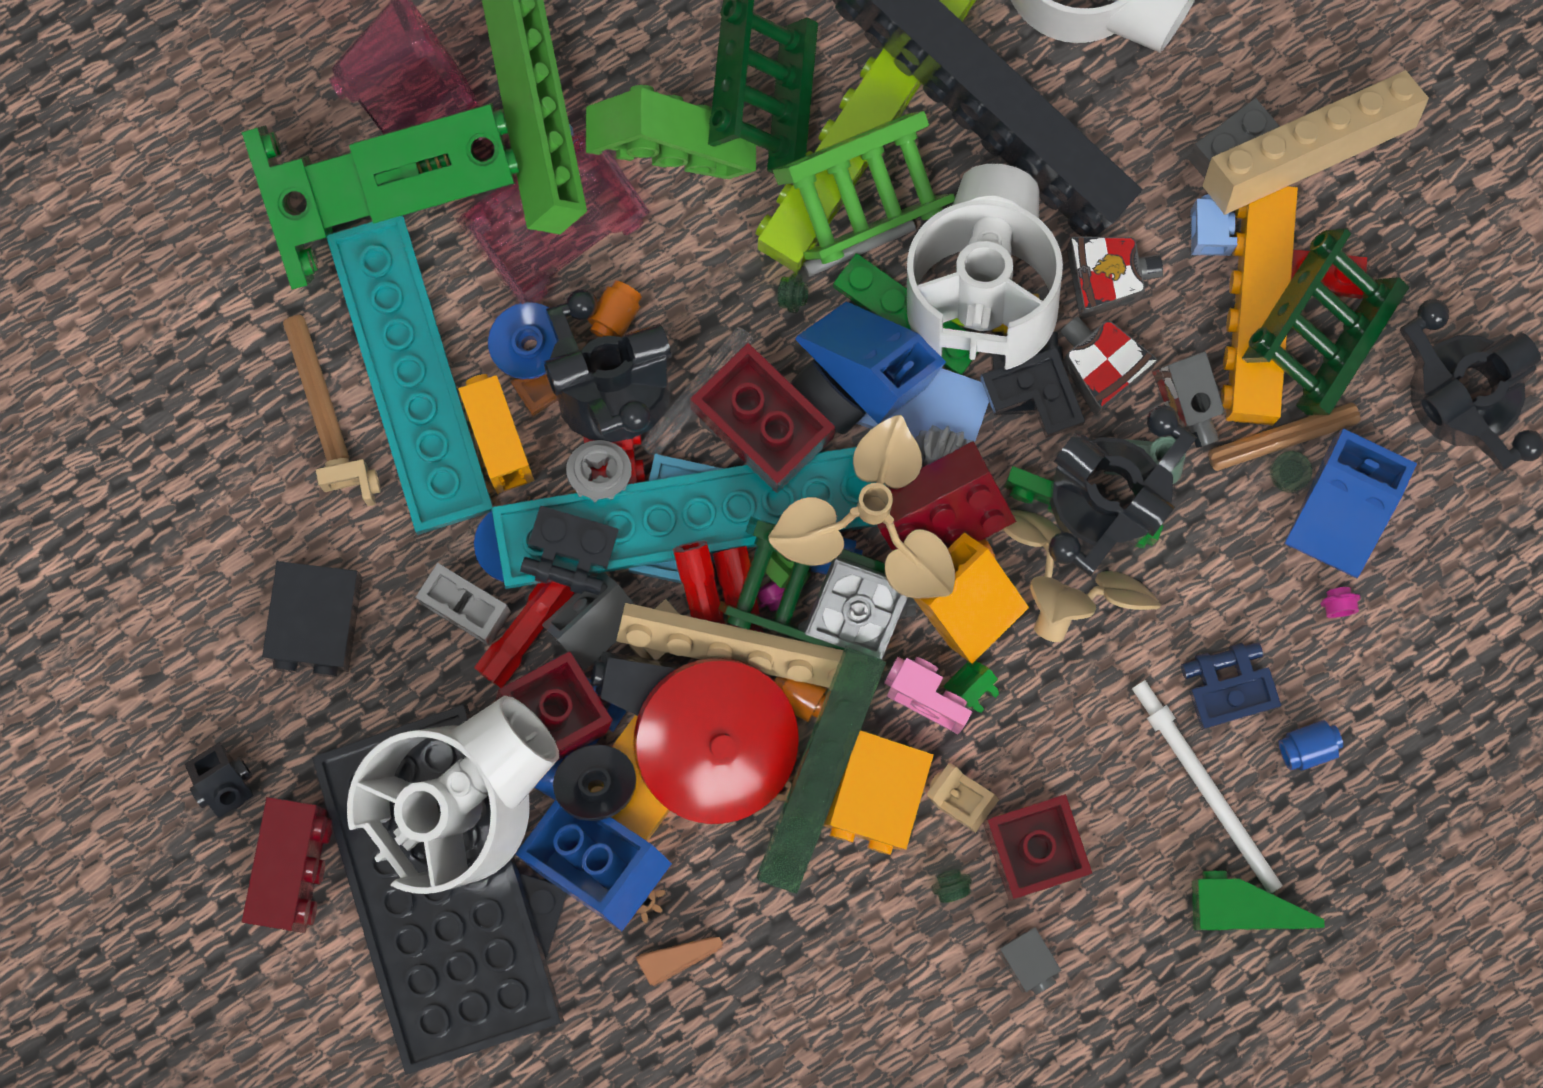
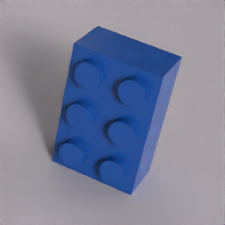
(595, 863)

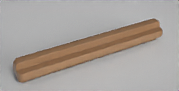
(315, 388)
(1283, 437)

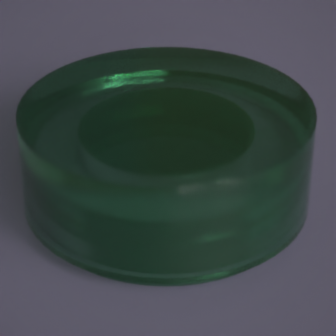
(1291, 471)

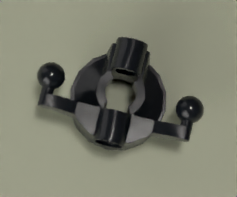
(612, 384)
(1445, 403)
(1101, 523)

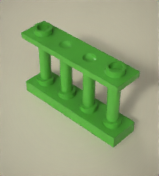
(836, 161)

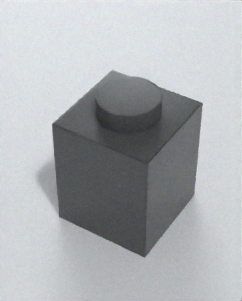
(1030, 962)

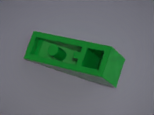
(1239, 905)

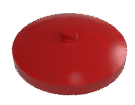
(715, 741)

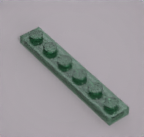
(821, 770)

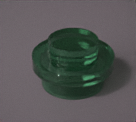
(792, 293)
(952, 886)

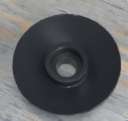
(590, 768)

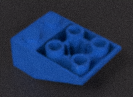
(872, 358)
(1350, 502)

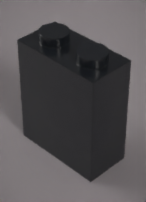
(312, 618)

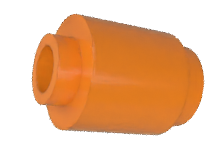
(615, 310)
(804, 697)

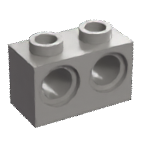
(463, 604)

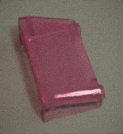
(401, 71)
(528, 256)

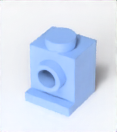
(1211, 229)

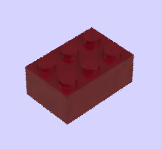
(762, 417)
(950, 499)
(287, 865)

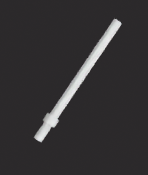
(1162, 719)

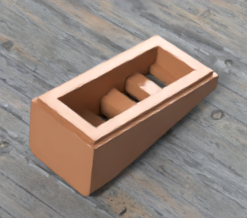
(668, 962)

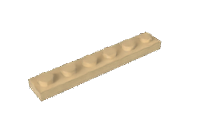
(709, 639)

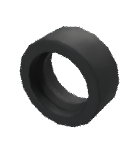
(828, 397)

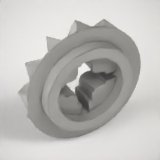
(596, 455)

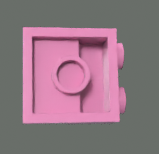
(915, 687)

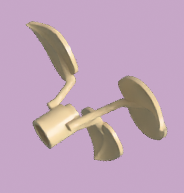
(888, 457)
(1061, 603)

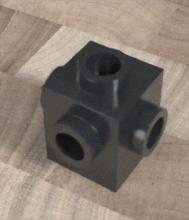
(219, 780)

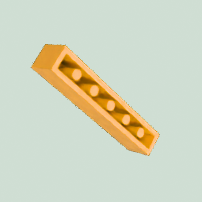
(1259, 282)

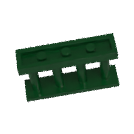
(792, 77)
(1360, 327)
(742, 614)

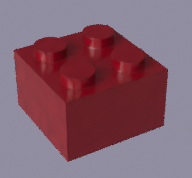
(562, 702)
(1037, 847)

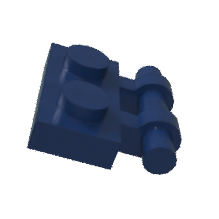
(1235, 697)

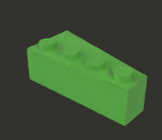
(667, 131)

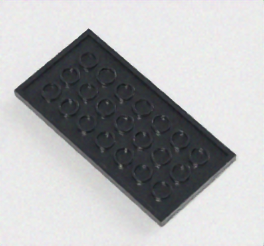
(451, 963)

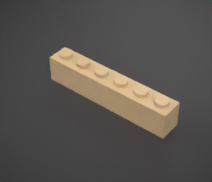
(1314, 142)

